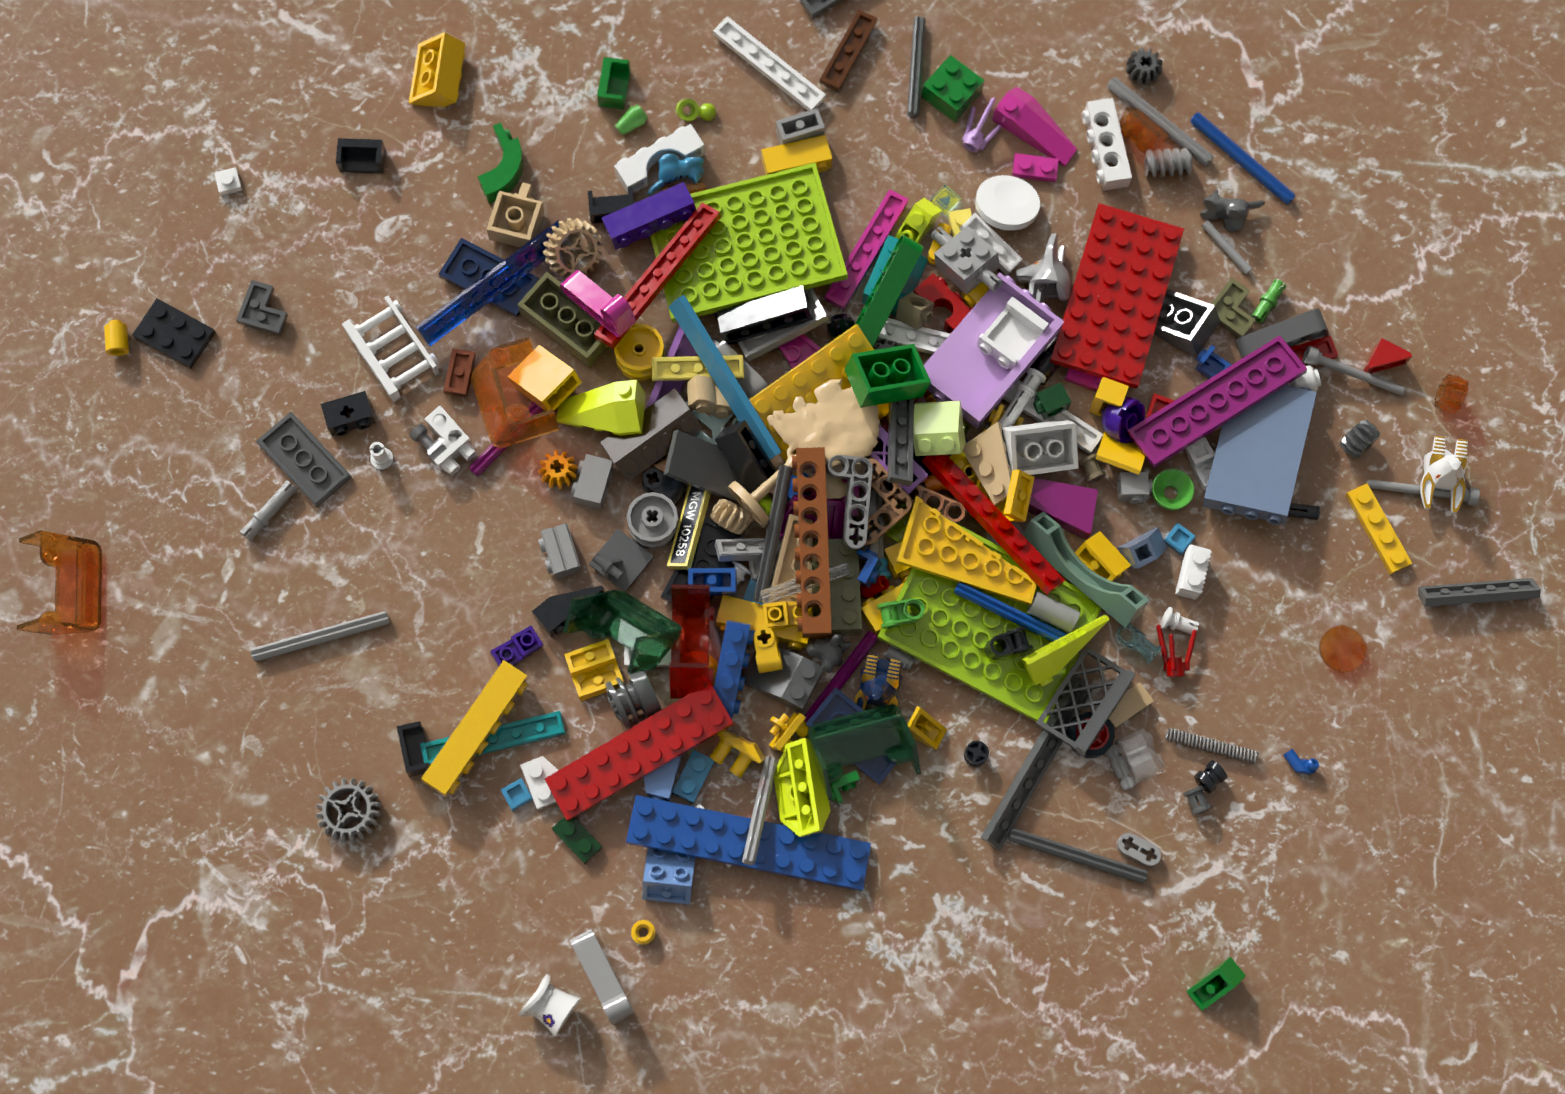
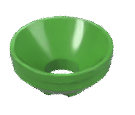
(1177, 480)

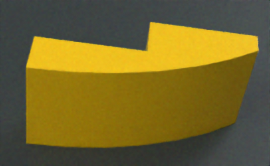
(782, 614)

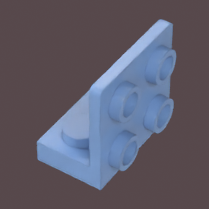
(668, 877)

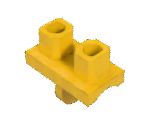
(794, 724)

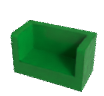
(613, 83)

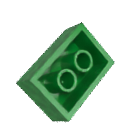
(887, 375)

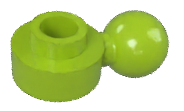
(706, 111)

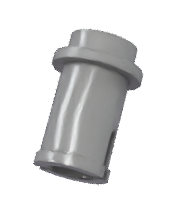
(906, 660)

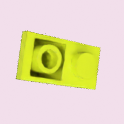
(919, 220)

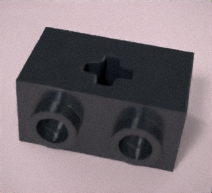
(336, 413)

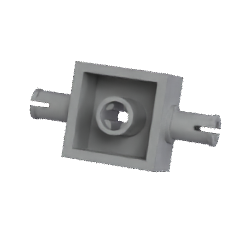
(966, 259)

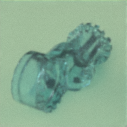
(1138, 642)

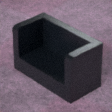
(360, 155)
(606, 205)
(410, 738)

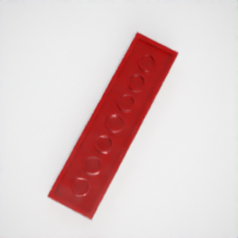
(638, 751)

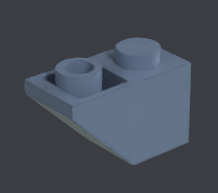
(1143, 548)

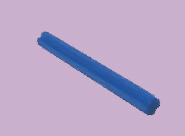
(1242, 158)
(1008, 612)

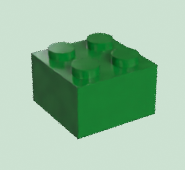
(952, 88)

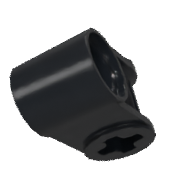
(664, 485)
(1012, 643)

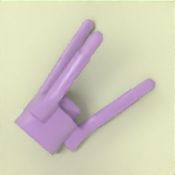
(973, 139)

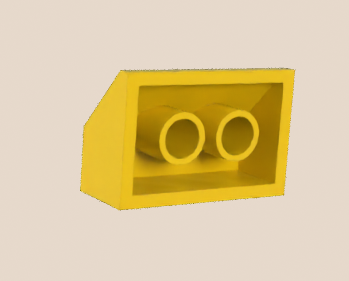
(437, 71)

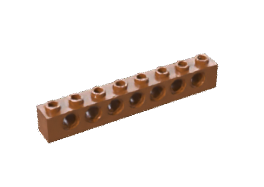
(812, 459)

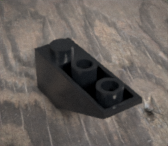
(554, 610)

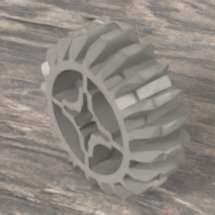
(344, 820)

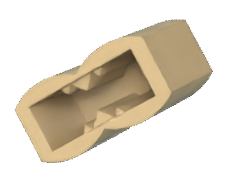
(706, 397)

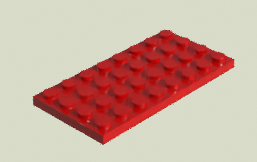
(1117, 295)

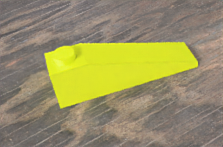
(608, 408)
(1054, 656)

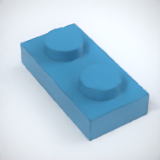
(693, 776)

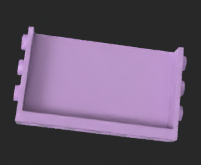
(968, 375)

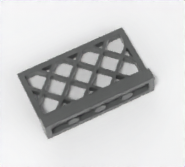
(1102, 713)

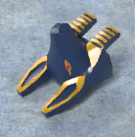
(879, 682)

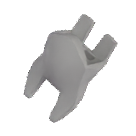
(1048, 276)

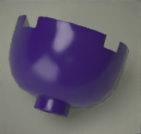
(1119, 419)

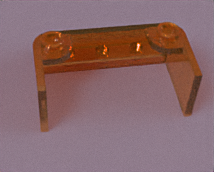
(506, 423)
(76, 585)

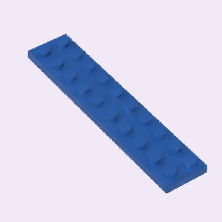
(723, 839)

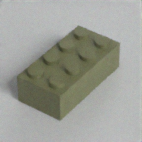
(562, 319)
(843, 591)

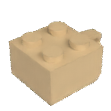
(515, 217)

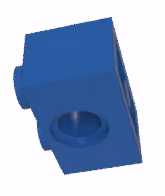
(721, 580)

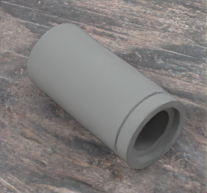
(1053, 612)

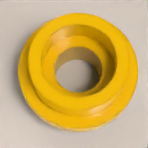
(635, 932)

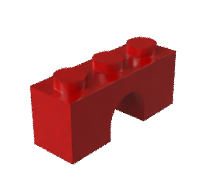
(937, 291)

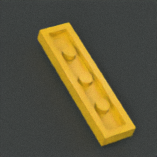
(1378, 529)

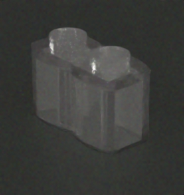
(1140, 755)

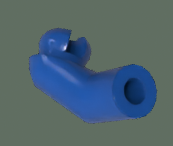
(1301, 765)

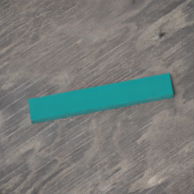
(509, 735)

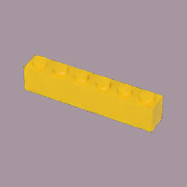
(475, 728)

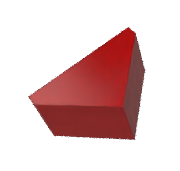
(1386, 356)

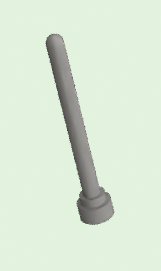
(1314, 357)
(1470, 498)

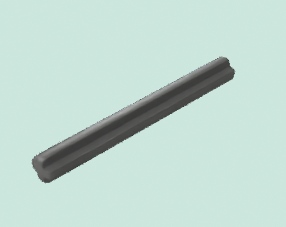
(916, 67)

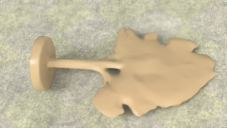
(830, 423)

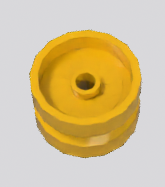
(636, 349)

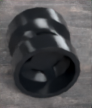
(1211, 776)

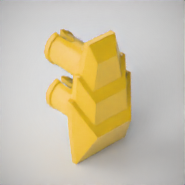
(748, 751)

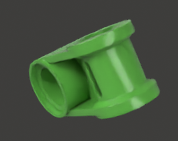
(895, 613)

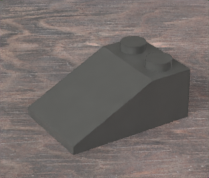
(1186, 322)
(788, 686)

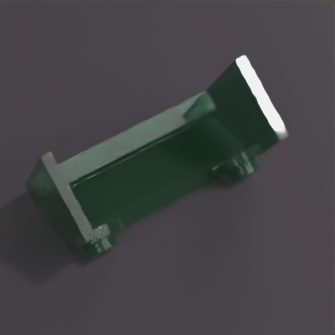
(626, 621)
(859, 739)

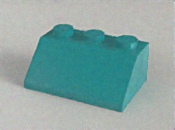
(912, 281)

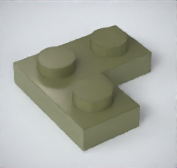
(1227, 305)

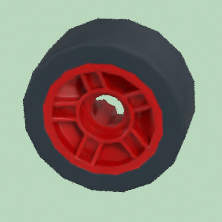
(1101, 743)

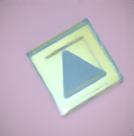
(946, 199)

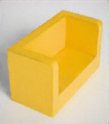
(1108, 393)

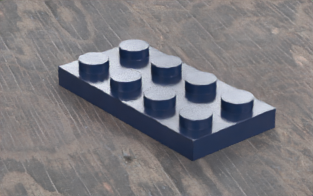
(472, 262)
(838, 706)

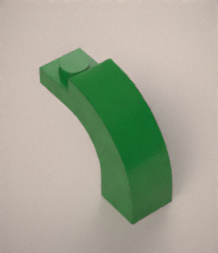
(509, 170)

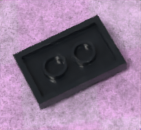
(174, 333)

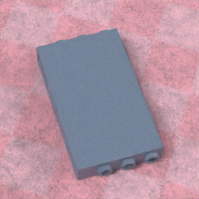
(1261, 457)

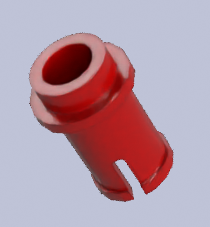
(881, 584)

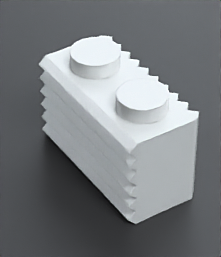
(1193, 572)

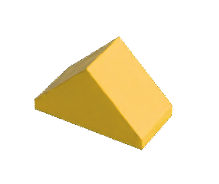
(926, 728)

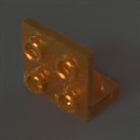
(1141, 130)

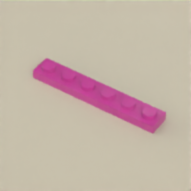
(867, 248)

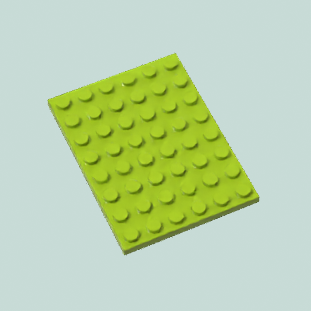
(768, 240)
(955, 633)

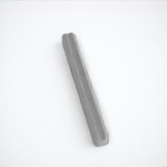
(759, 811)

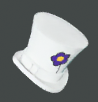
(550, 1006)

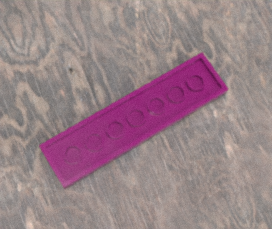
(1216, 401)

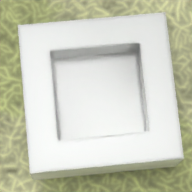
(228, 181)

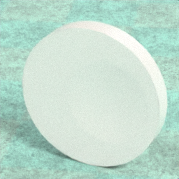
(1007, 202)

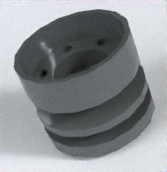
(632, 698)

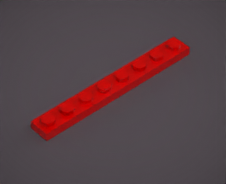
(665, 266)
(994, 522)

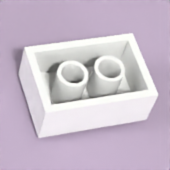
(1042, 447)

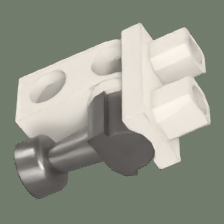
(448, 446)

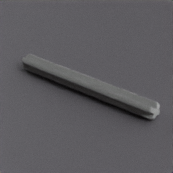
(1165, 124)
(320, 636)

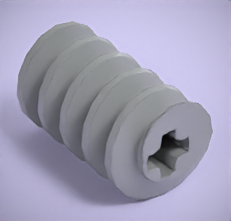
(1168, 161)

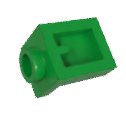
(846, 783)

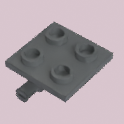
(621, 560)

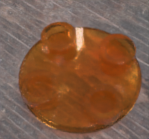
(1342, 648)

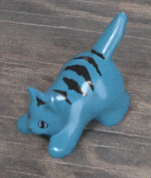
(673, 169)

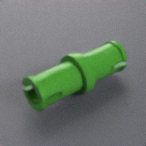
(1268, 301)

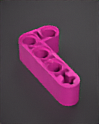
(609, 311)

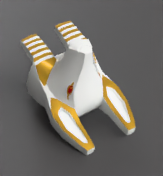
(1445, 472)

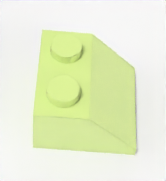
(938, 428)

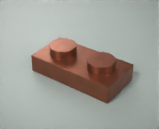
(459, 372)

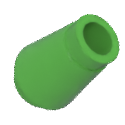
(631, 119)

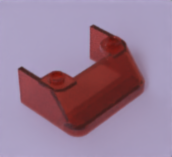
(690, 654)

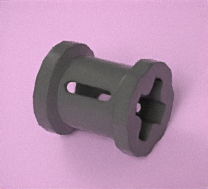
(1204, 806)

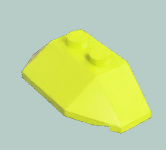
(799, 790)

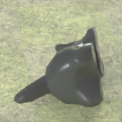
(1230, 210)
(829, 651)

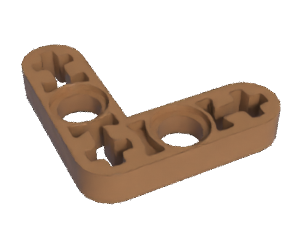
(889, 508)

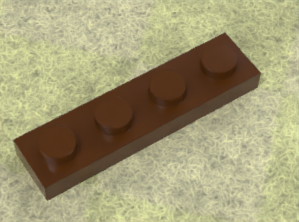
(848, 50)

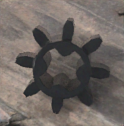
(839, 324)

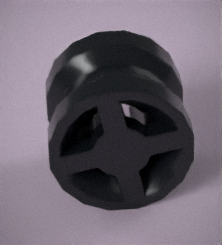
(978, 749)

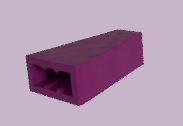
(1066, 504)

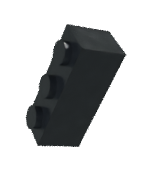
(745, 455)

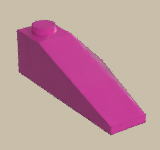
(1031, 123)

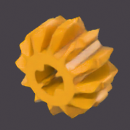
(549, 467)

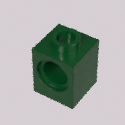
(1051, 401)

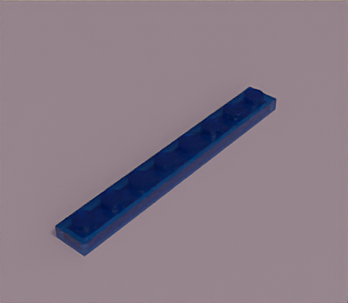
(485, 289)

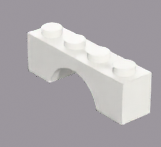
(634, 170)

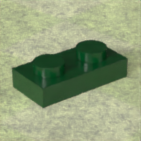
(577, 839)

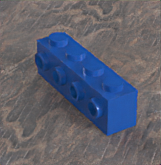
(731, 664)

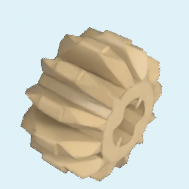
(730, 516)

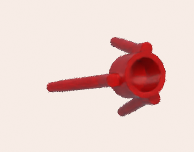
(1173, 665)

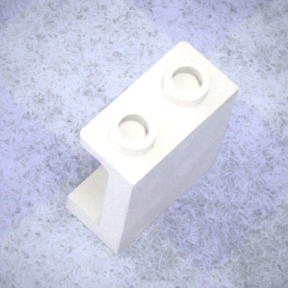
(1012, 334)

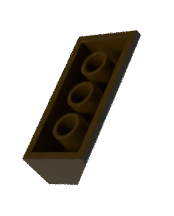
(639, 451)

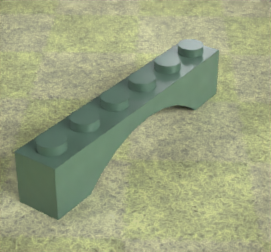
(1117, 599)

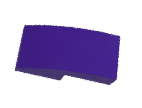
(518, 648)

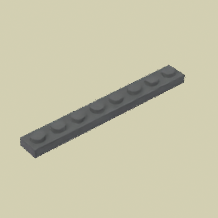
(1031, 772)

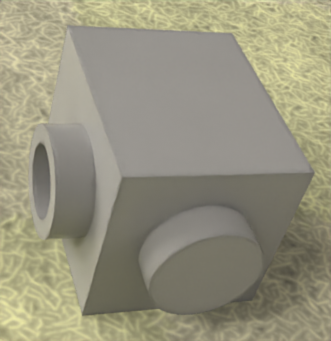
(1133, 487)

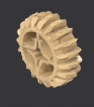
(573, 231)

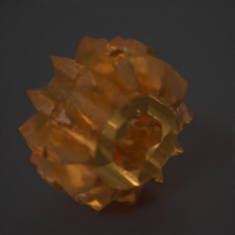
(1451, 393)

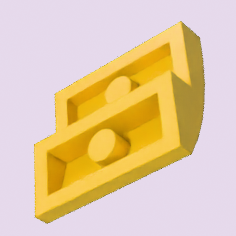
(1120, 454)
(592, 668)

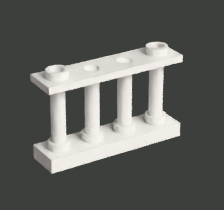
(380, 367)

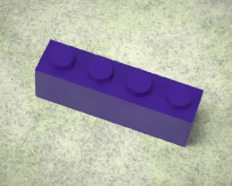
(649, 216)

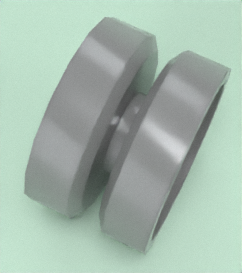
(652, 507)

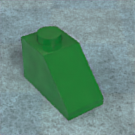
(1216, 983)

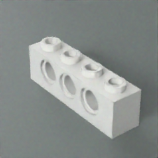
(1104, 112)

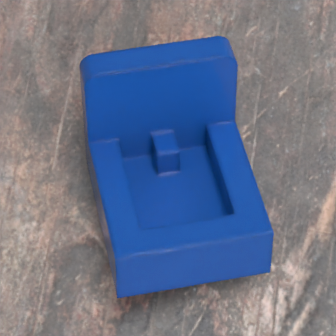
(1210, 363)
(870, 572)

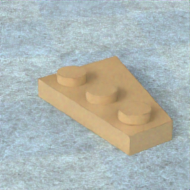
(989, 461)

